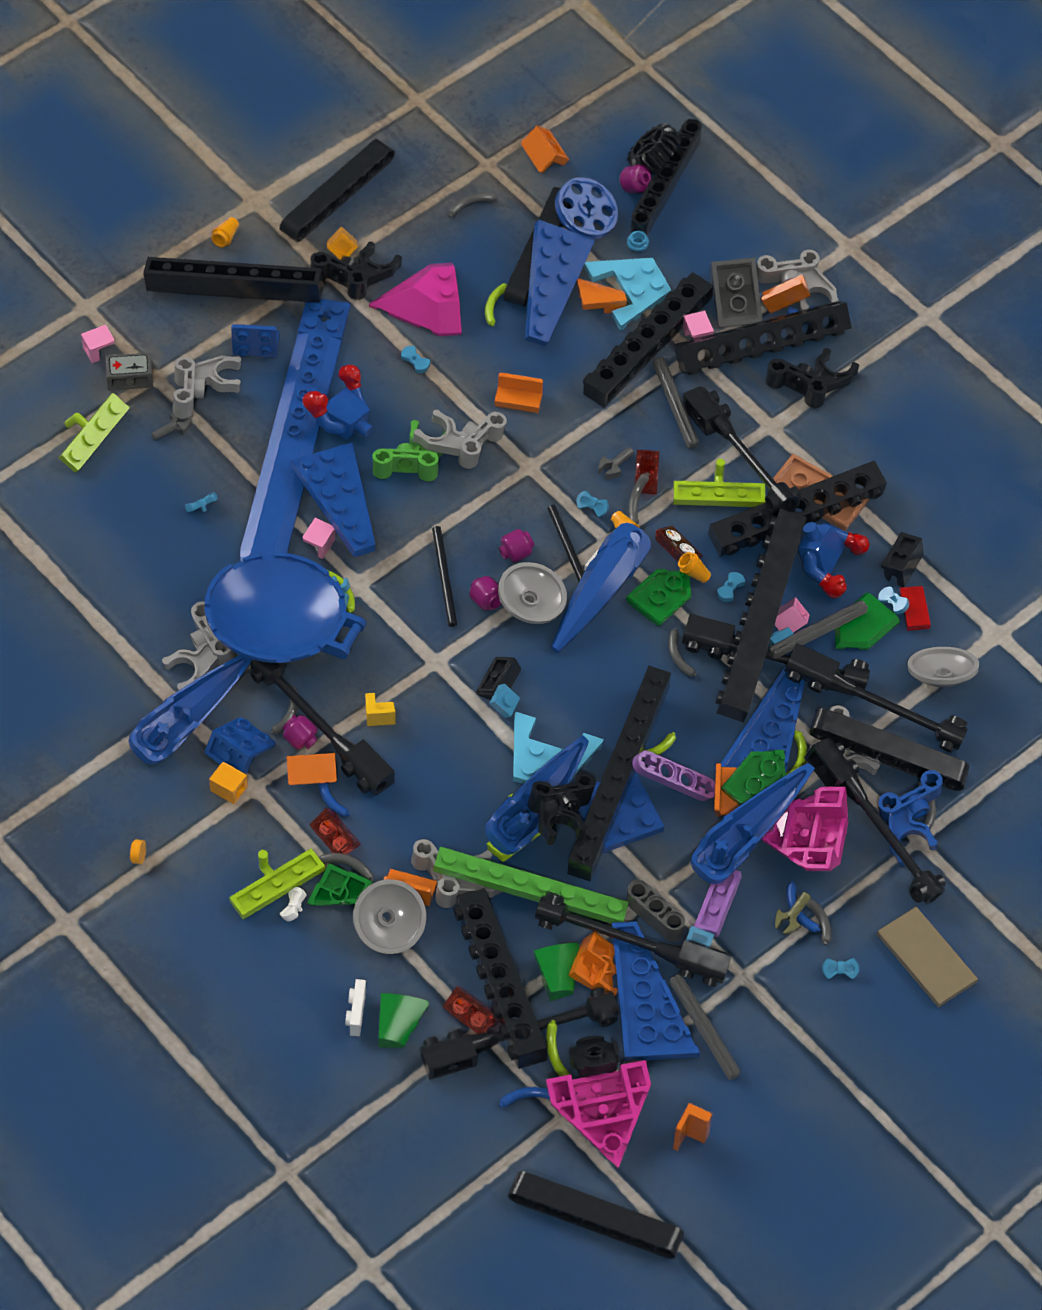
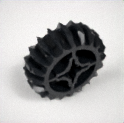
(655, 147)

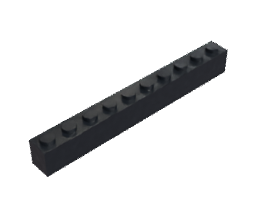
(761, 615)
(619, 773)

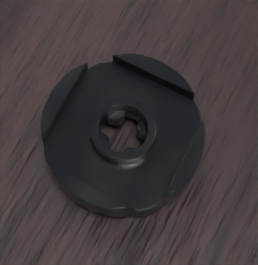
(604, 1062)

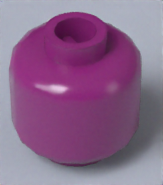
(635, 179)
(516, 545)
(485, 593)
(300, 732)

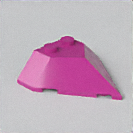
(426, 300)
(813, 830)
(603, 1105)

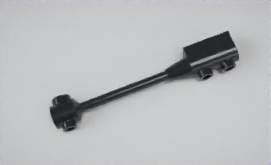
(712, 418)
(719, 638)
(823, 674)
(357, 759)
(838, 772)
(690, 958)
(461, 1050)

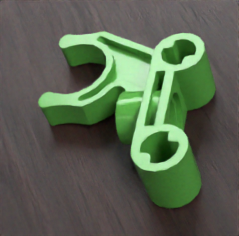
(406, 459)

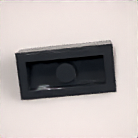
(502, 671)

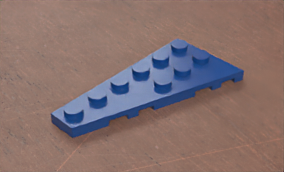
(555, 267)
(337, 489)
(771, 724)
(647, 1009)

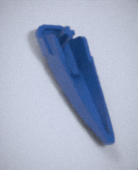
(603, 578)
(181, 713)
(513, 823)
(740, 831)

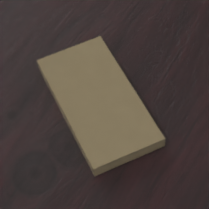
(927, 957)

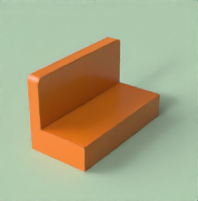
(543, 149)
(785, 294)
(519, 392)
(311, 769)
(723, 803)
(425, 887)
(693, 1123)

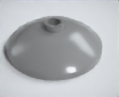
(537, 585)
(943, 666)
(405, 913)

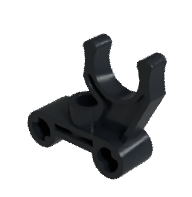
(353, 275)
(809, 382)
(560, 805)

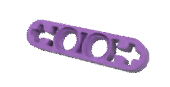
(675, 773)

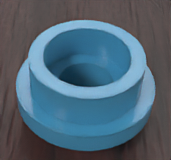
(637, 241)

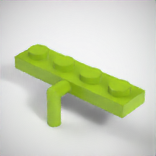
(92, 431)
(718, 492)
(276, 882)

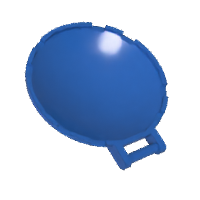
(279, 609)

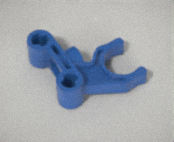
(911, 807)

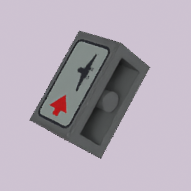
(129, 371)

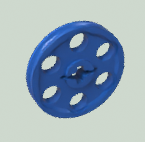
(592, 203)

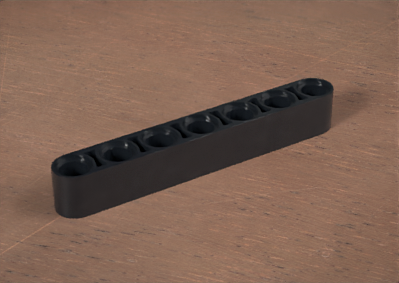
(666, 179)
(337, 190)
(518, 284)
(888, 748)
(596, 1214)

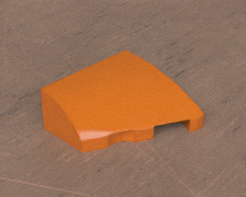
(600, 296)
(594, 964)

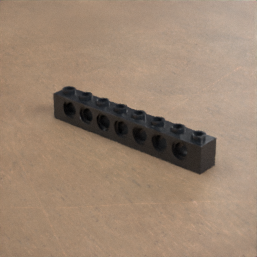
(646, 340)
(688, 350)
(845, 483)
(524, 1051)

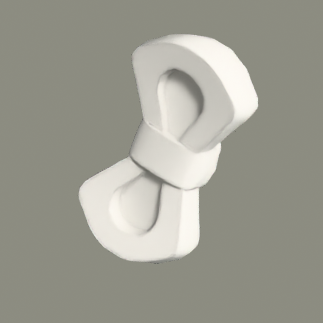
(296, 896)

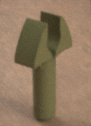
(792, 914)

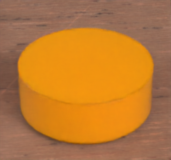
(138, 851)

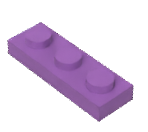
(718, 904)

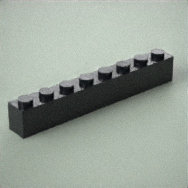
(233, 279)

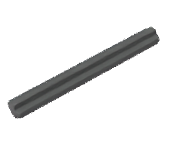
(675, 402)
(818, 629)
(705, 1027)

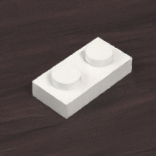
(354, 1017)

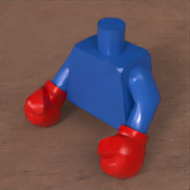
(345, 412)
(821, 551)

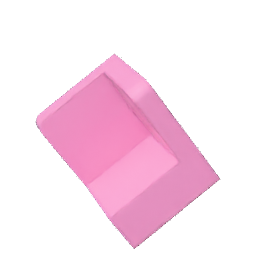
(697, 325)
(95, 340)
(321, 536)
(792, 616)

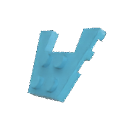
(639, 280)
(532, 754)

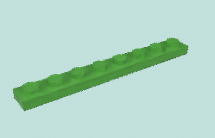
(528, 885)

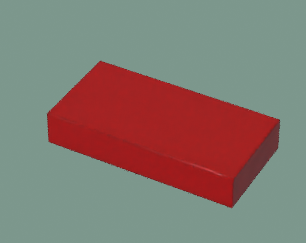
(917, 613)

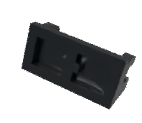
(903, 558)

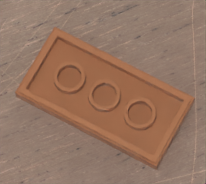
(802, 474)

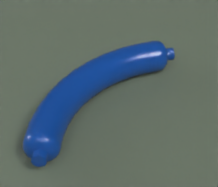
(331, 802)
(801, 918)
(524, 1093)

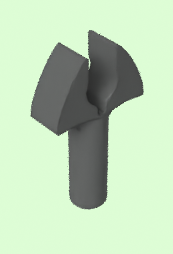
(175, 424)
(617, 461)

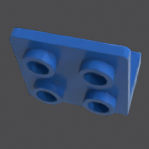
(255, 340)
(238, 744)

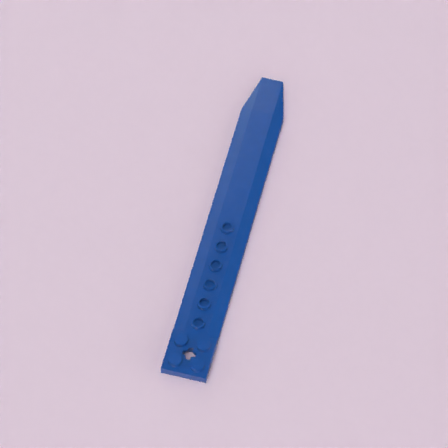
(294, 429)

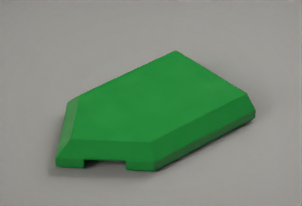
(660, 595)
(868, 628)
(755, 774)

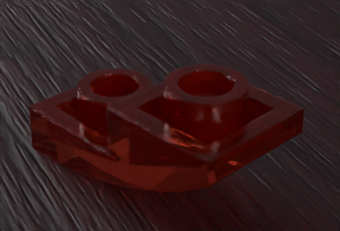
(648, 462)

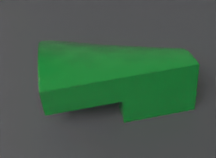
(338, 887)
(555, 966)
(399, 1018)

